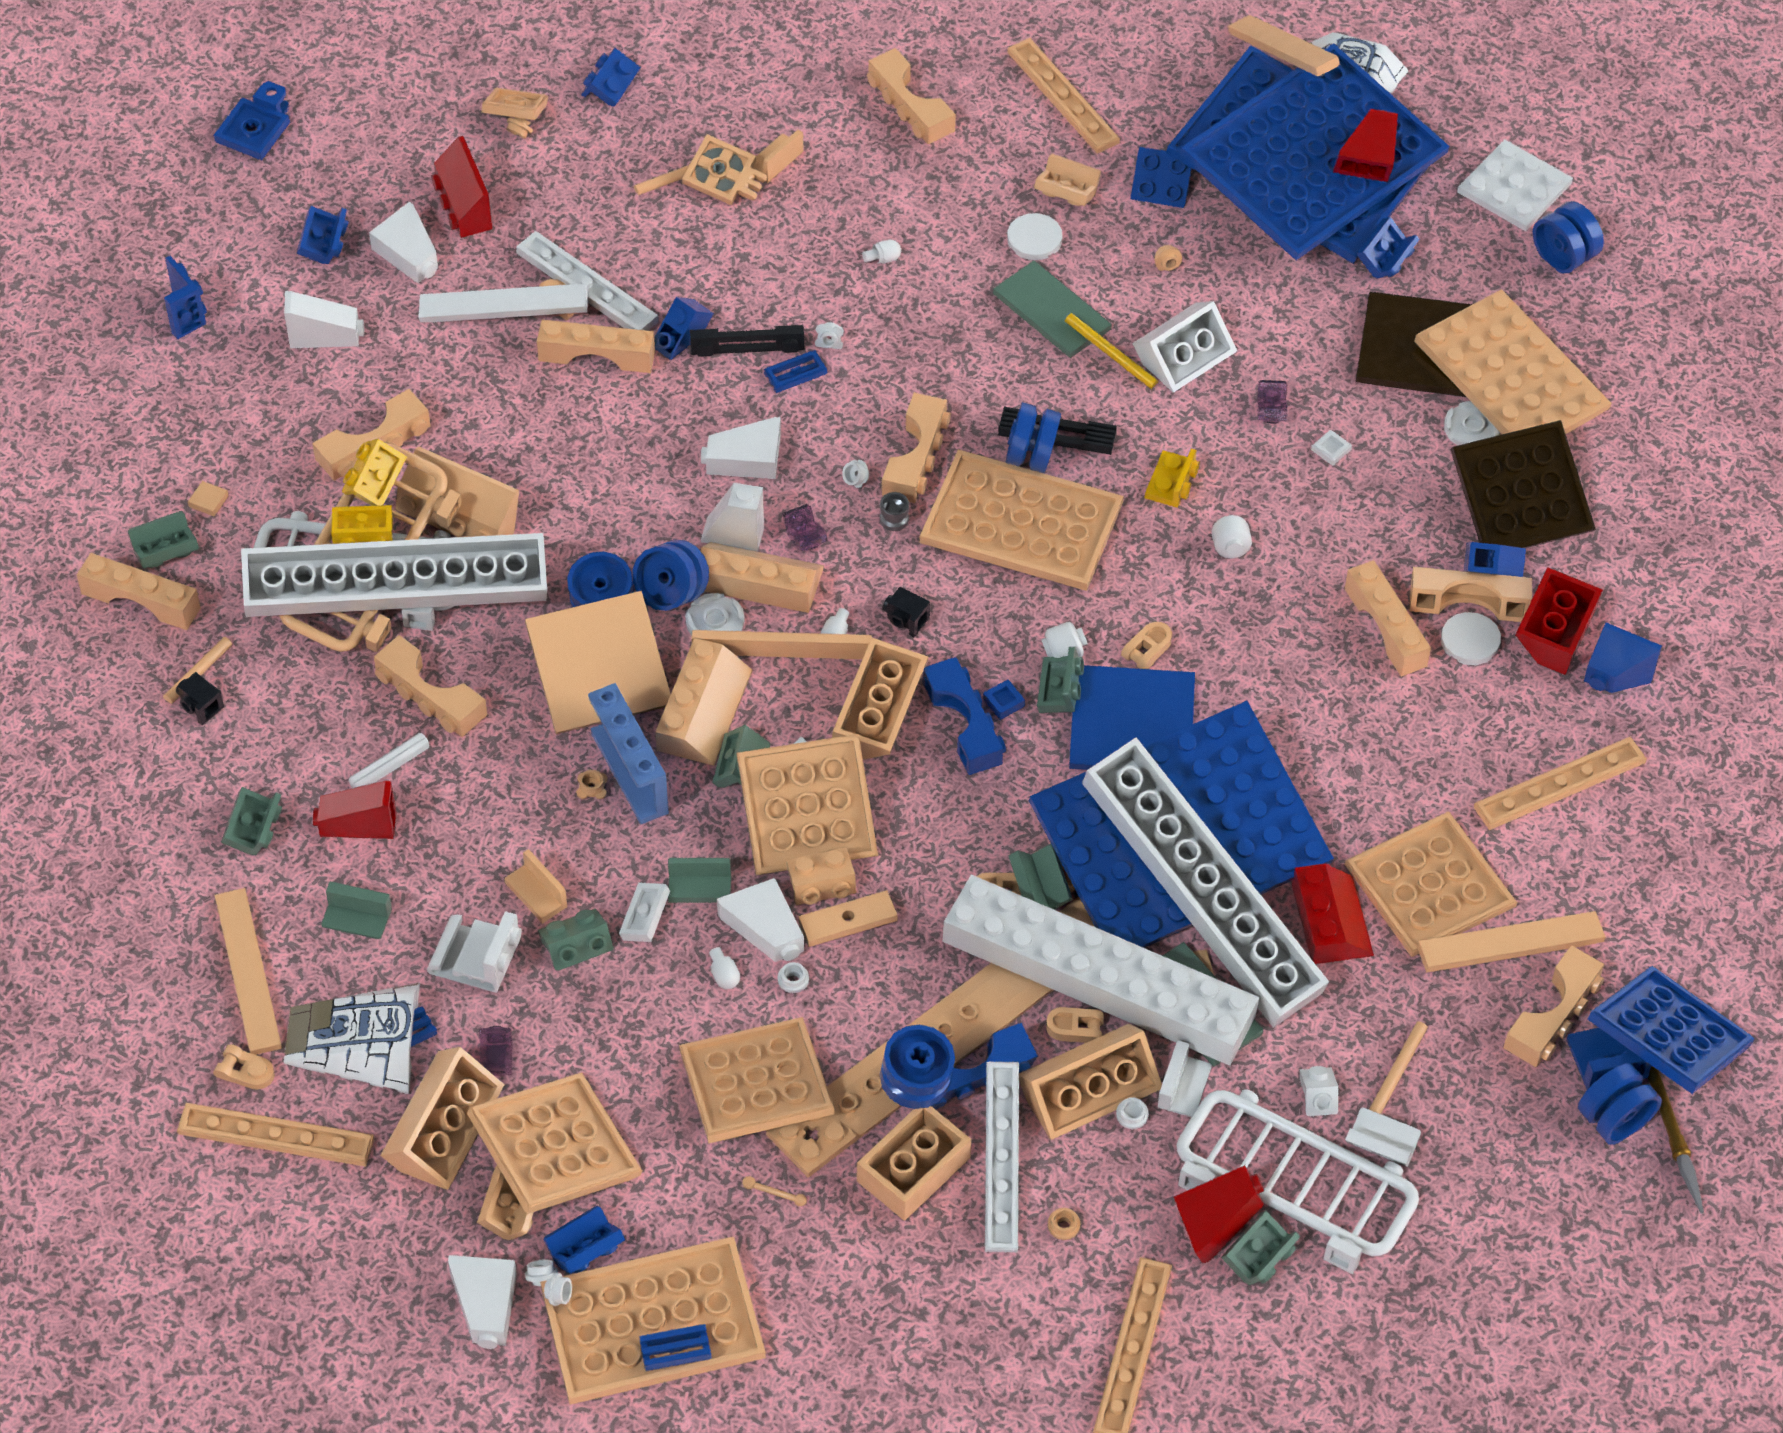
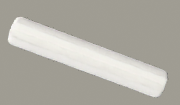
(390, 761)

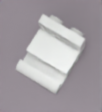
(476, 953)

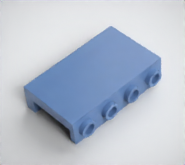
(629, 755)

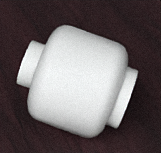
(1231, 536)
(1061, 637)

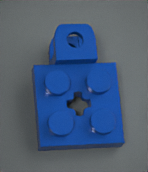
(265, 113)

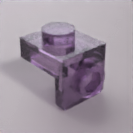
(1272, 401)
(803, 529)

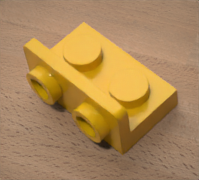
(373, 472)
(1171, 478)
(362, 524)

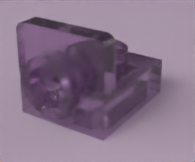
(496, 1050)

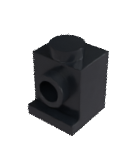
(907, 610)
(199, 697)

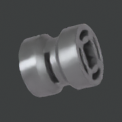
(894, 511)

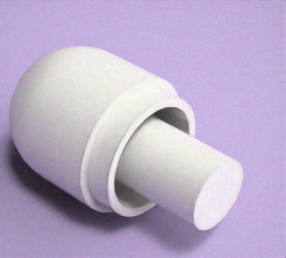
(885, 251)
(837, 623)
(724, 969)

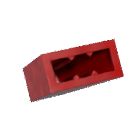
(1370, 148)
(358, 812)
(1219, 1210)

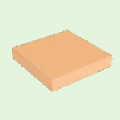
(514, 103)

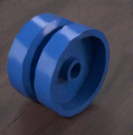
(1568, 237)
(1031, 437)
(671, 574)
(598, 578)
(917, 1066)
(1619, 1103)

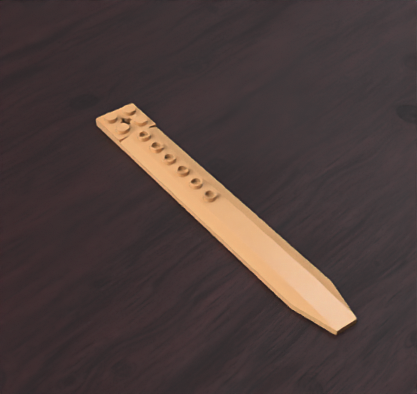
(965, 1017)

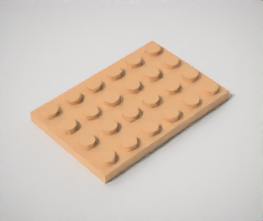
(1511, 367)
(1021, 519)
(648, 1295)

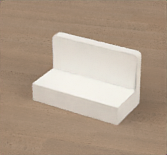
(1183, 1082)
(1384, 1136)

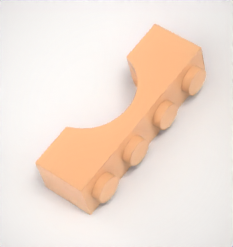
(928, 117)
(627, 348)
(404, 419)
(924, 420)
(1502, 594)
(165, 598)
(1401, 636)
(456, 707)
(1535, 1033)

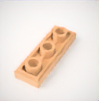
(864, 915)

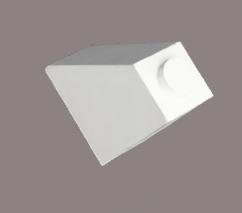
(405, 244)
(320, 322)
(744, 450)
(737, 518)
(763, 920)
(485, 1296)

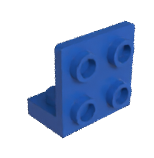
(1160, 178)
(184, 304)
(1599, 1053)

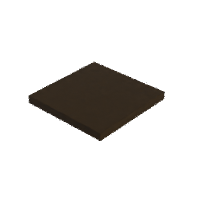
(1388, 345)
(1523, 487)

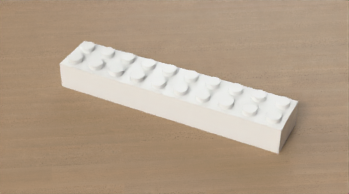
(393, 574)
(1205, 882)
(1100, 969)

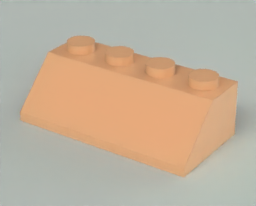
(485, 507)
(761, 577)
(880, 697)
(702, 703)
(1090, 1080)
(435, 1126)

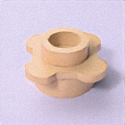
(592, 777)

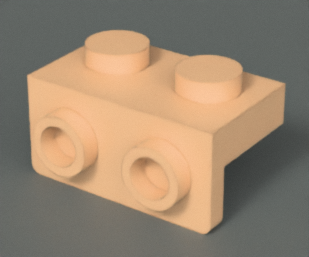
(1068, 180)
(821, 876)
(502, 1210)

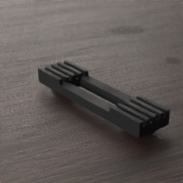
(706, 341)
(1098, 436)

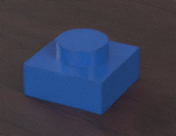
(1004, 699)

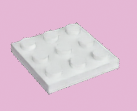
(1515, 185)

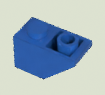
(675, 329)
(1494, 559)

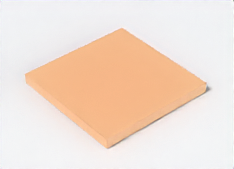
(594, 648)
(806, 801)
(1430, 882)
(756, 1080)
(554, 1142)

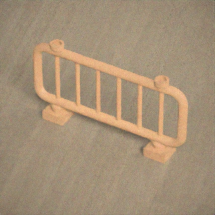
(445, 511)

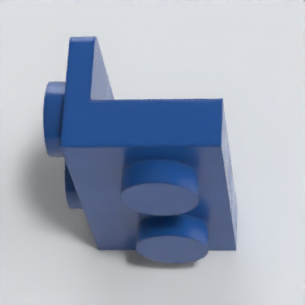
(611, 78)
(322, 235)
(1386, 249)
(583, 1240)

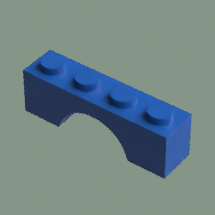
(950, 687)
(1004, 1046)

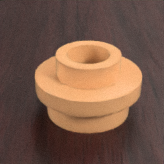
(519, 127)
(1164, 254)
(1067, 1215)

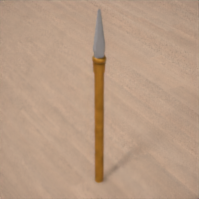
(1677, 1142)

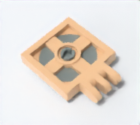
(723, 171)

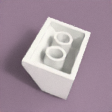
(1186, 345)

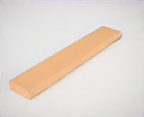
(1284, 45)
(1063, 95)
(788, 644)
(1559, 783)
(1510, 941)
(248, 972)
(275, 1134)
(1133, 1347)

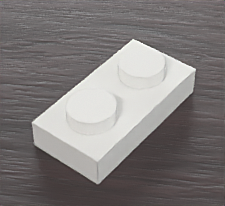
(644, 912)

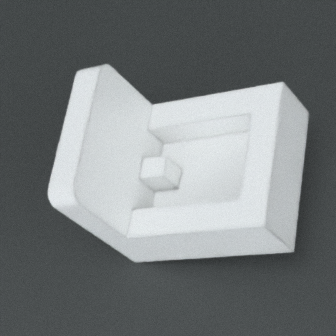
(1319, 1090)

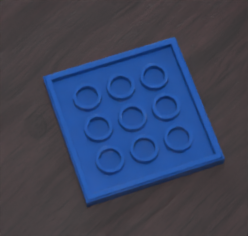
(1127, 705)
(1671, 1029)

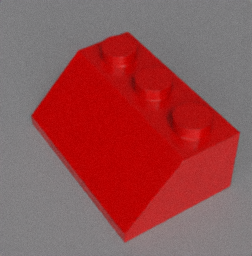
(462, 190)
(1558, 619)
(1330, 914)

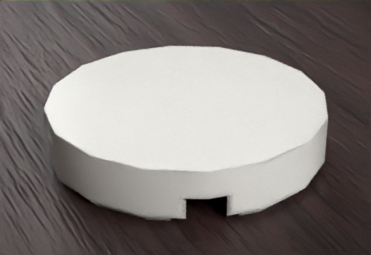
(1034, 236)
(1462, 430)
(732, 612)
(1470, 638)

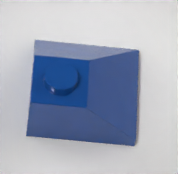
(1621, 660)

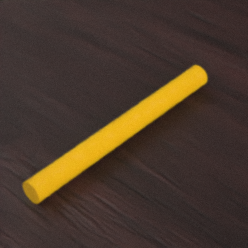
(1111, 350)

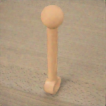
(749, 1183)

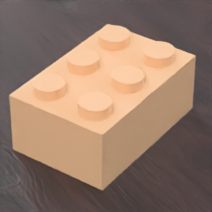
(913, 1160)

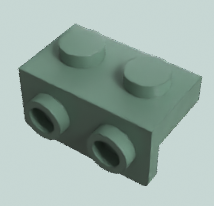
(162, 540)
(1060, 683)
(251, 821)
(576, 938)
(1260, 1249)

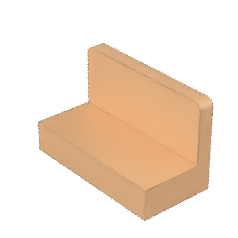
(779, 154)
(537, 888)

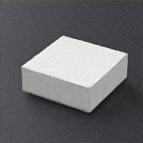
(1331, 447)

